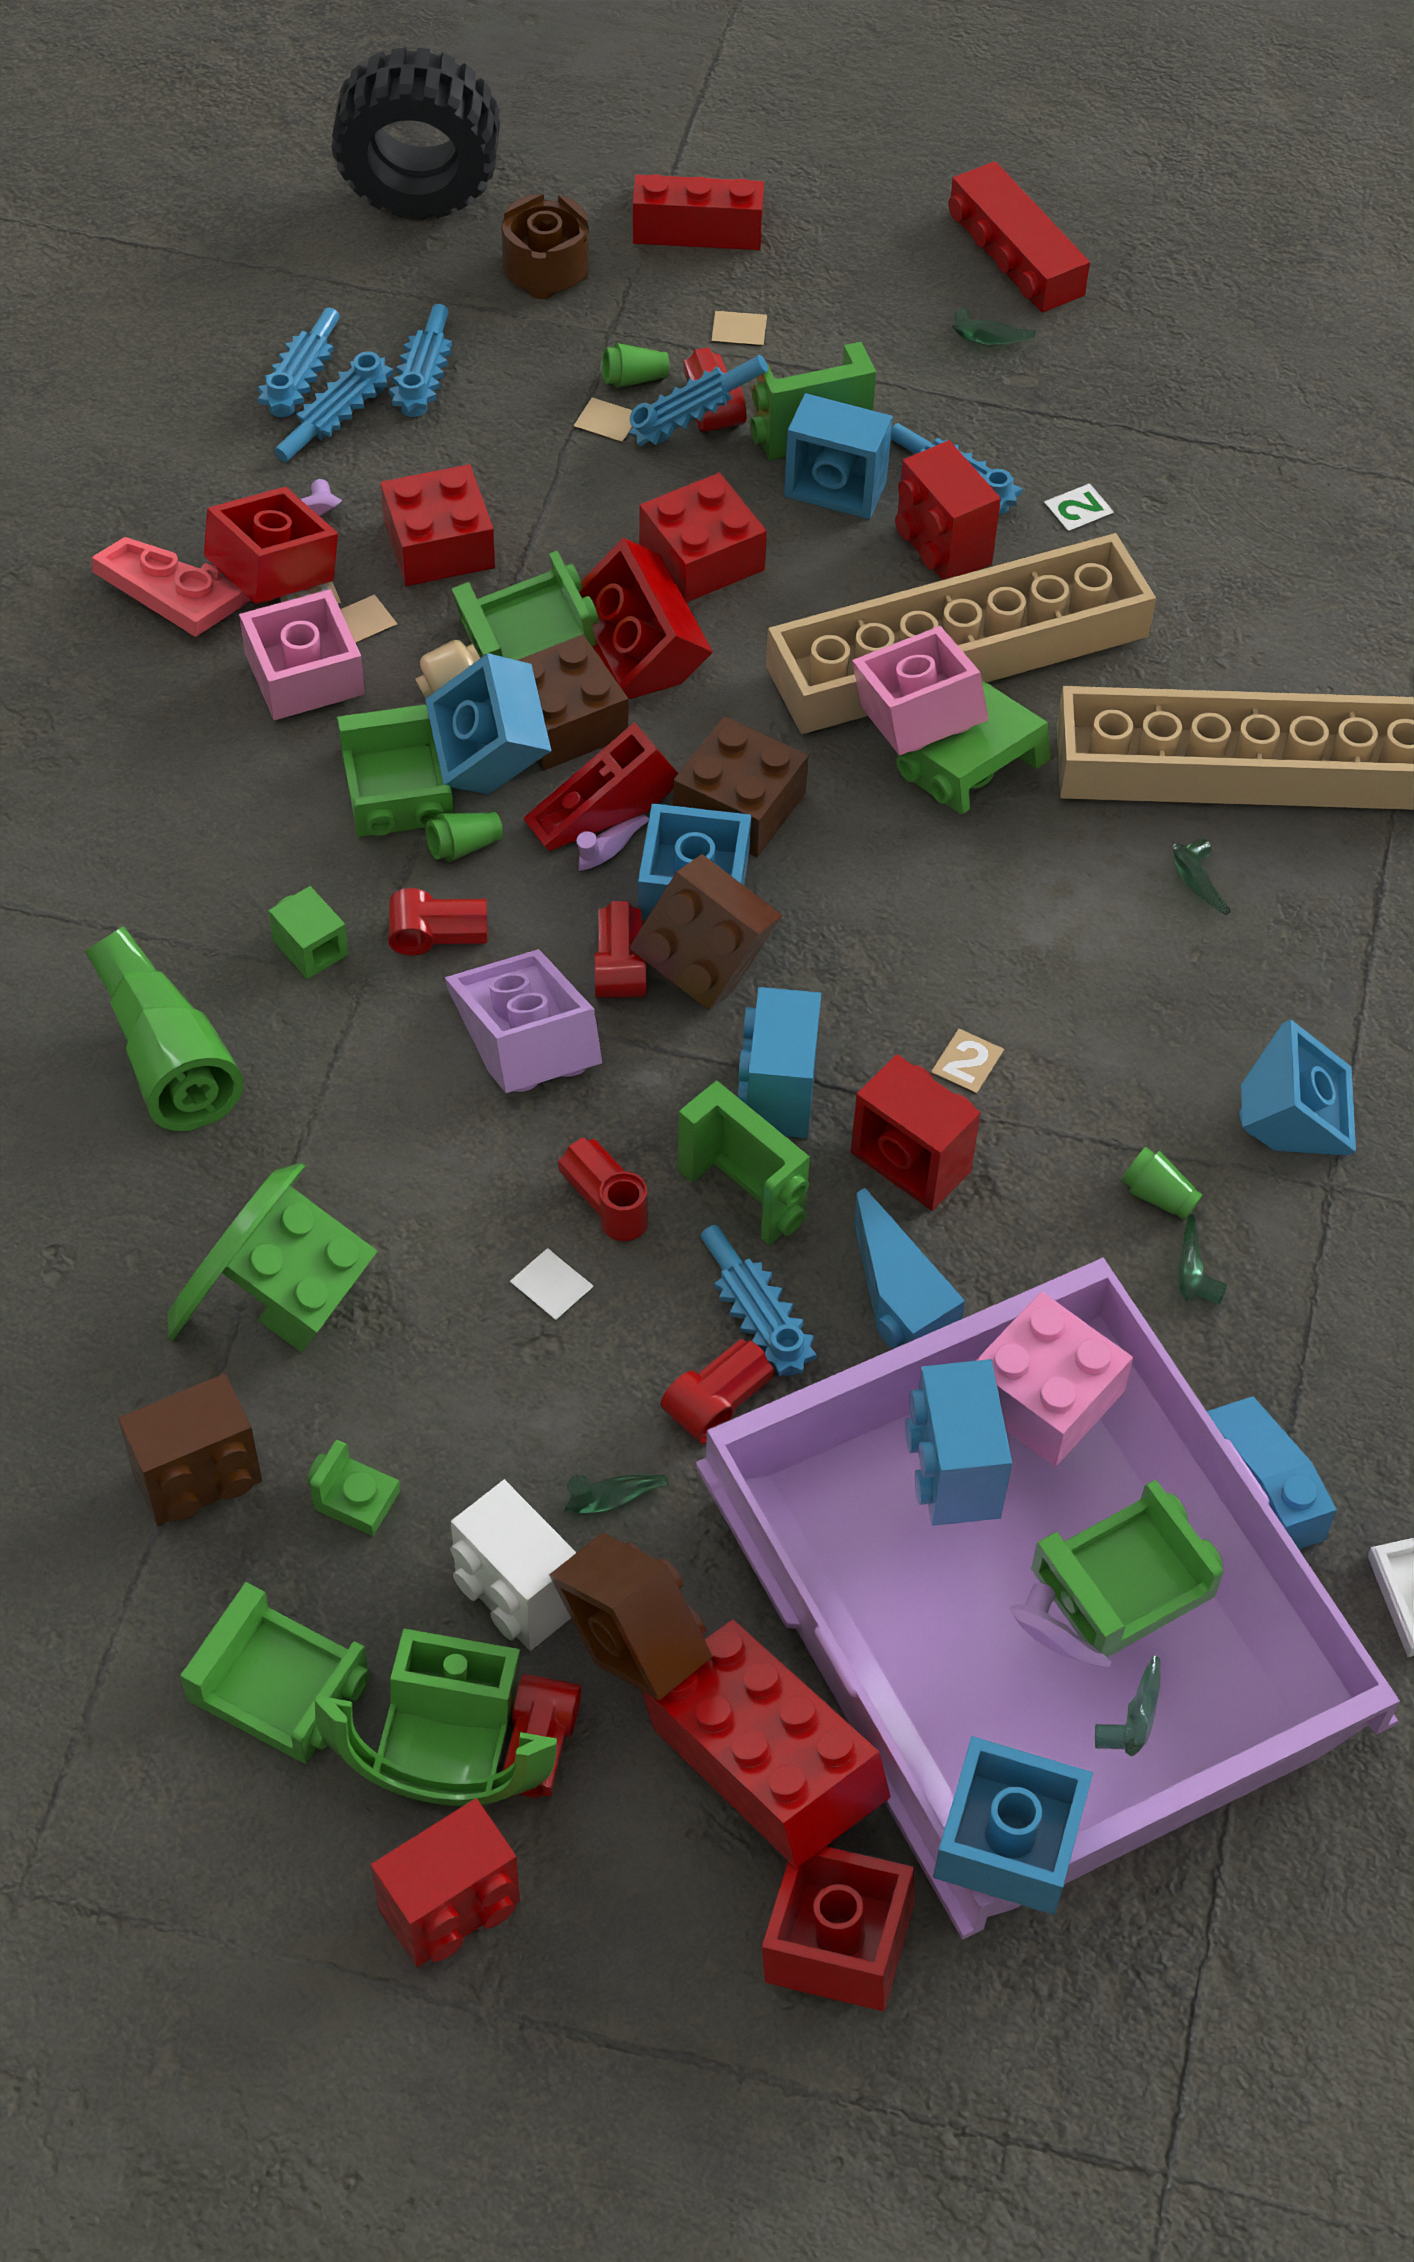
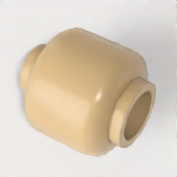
(444, 664)

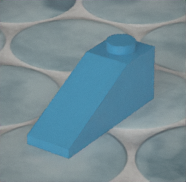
(903, 1285)
(1280, 1468)

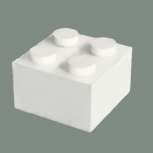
(506, 1561)

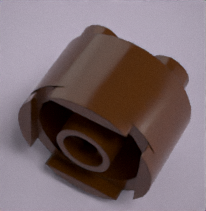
(545, 244)

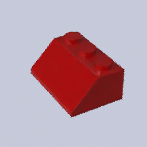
(697, 212)
(644, 622)

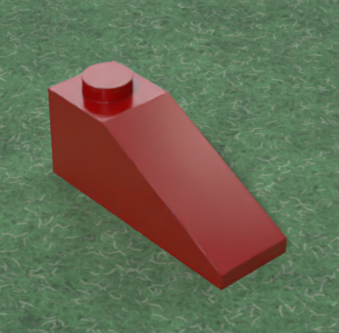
(605, 791)

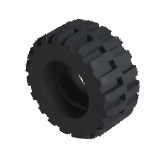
(422, 90)

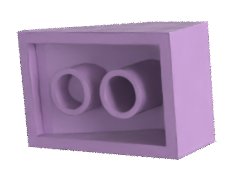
(526, 1020)

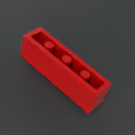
(1019, 236)

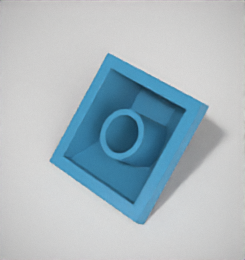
(1299, 1096)

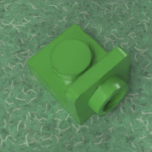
(351, 1489)

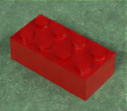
(770, 1746)

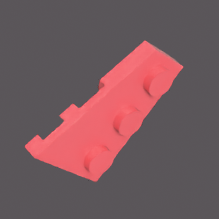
(175, 590)

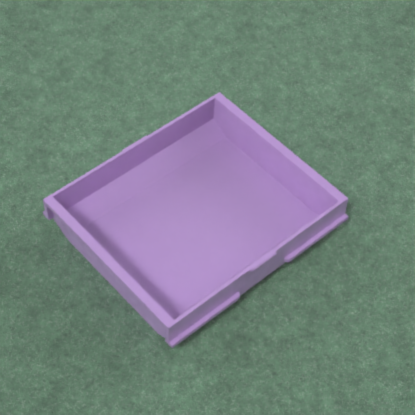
(920, 1618)

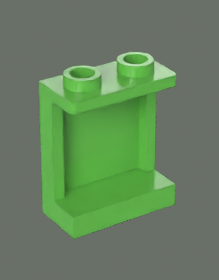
(779, 398)
(528, 613)
(964, 759)
(392, 770)
(750, 1151)
(1130, 1571)
(266, 1672)

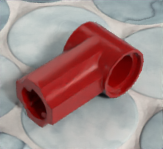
(725, 416)
(420, 921)
(617, 968)
(607, 1188)
(712, 1395)
(544, 1709)

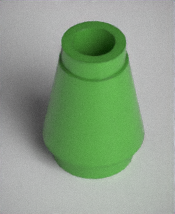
(633, 365)
(462, 833)
(1161, 1184)

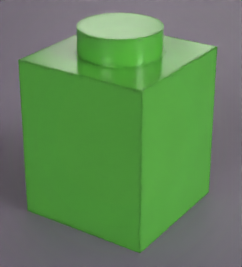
(308, 932)

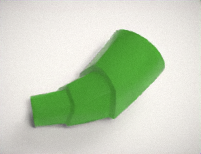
(170, 1045)

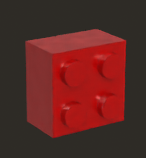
(947, 511)
(438, 525)
(704, 536)
(270, 544)
(915, 1131)
(447, 1884)
(840, 1927)

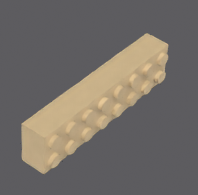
(999, 616)
(1236, 747)

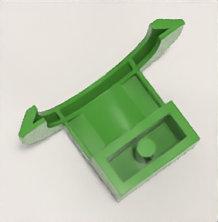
(283, 1256)
(444, 1725)

